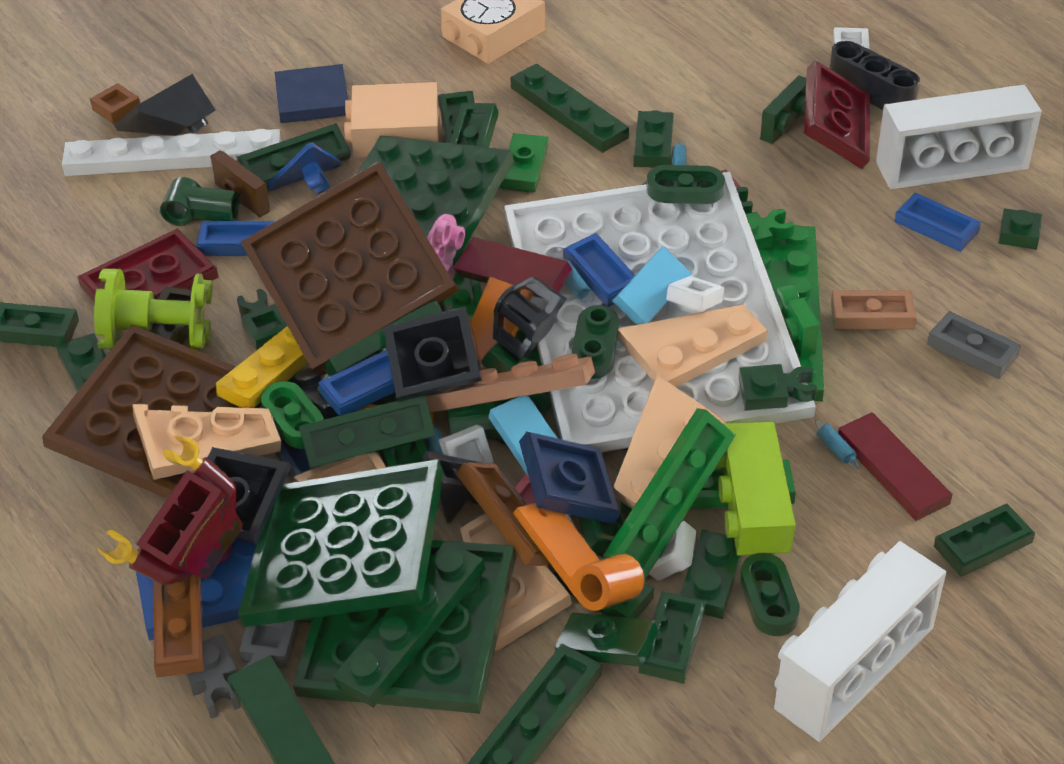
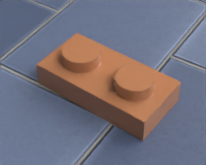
(873, 309)

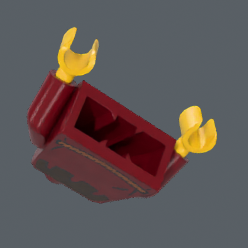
(191, 527)

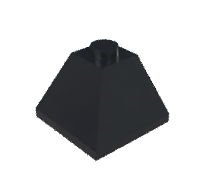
(170, 111)
(433, 354)
(257, 487)

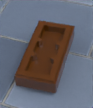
(235, 177)

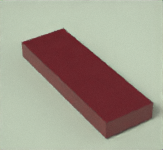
(510, 264)
(895, 466)

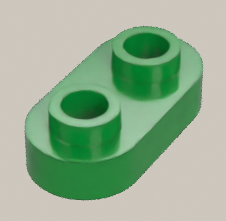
(289, 410)

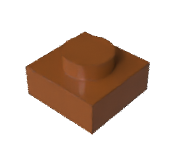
(114, 103)

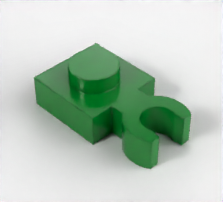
(769, 227)
(799, 320)

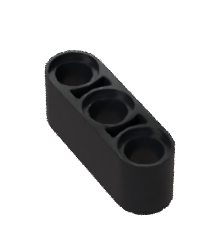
(874, 73)

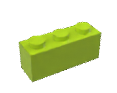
(756, 491)

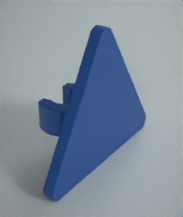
(307, 165)

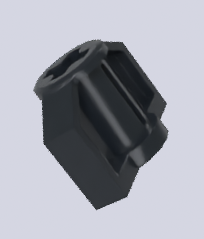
(525, 316)

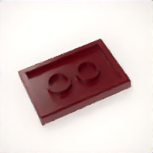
(837, 114)
(159, 263)

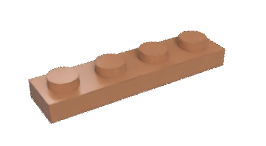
(523, 380)

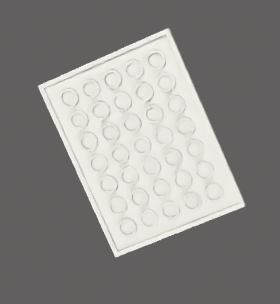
(706, 239)

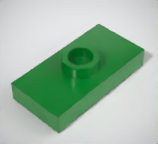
(528, 159)

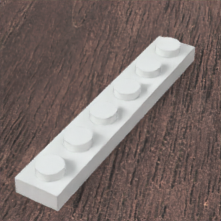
(160, 152)

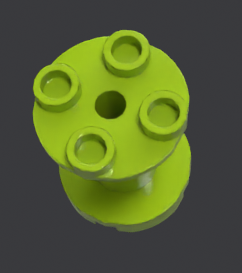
(119, 308)

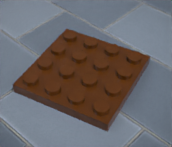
(347, 265)
(139, 369)

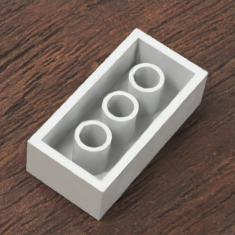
(957, 136)
(857, 639)

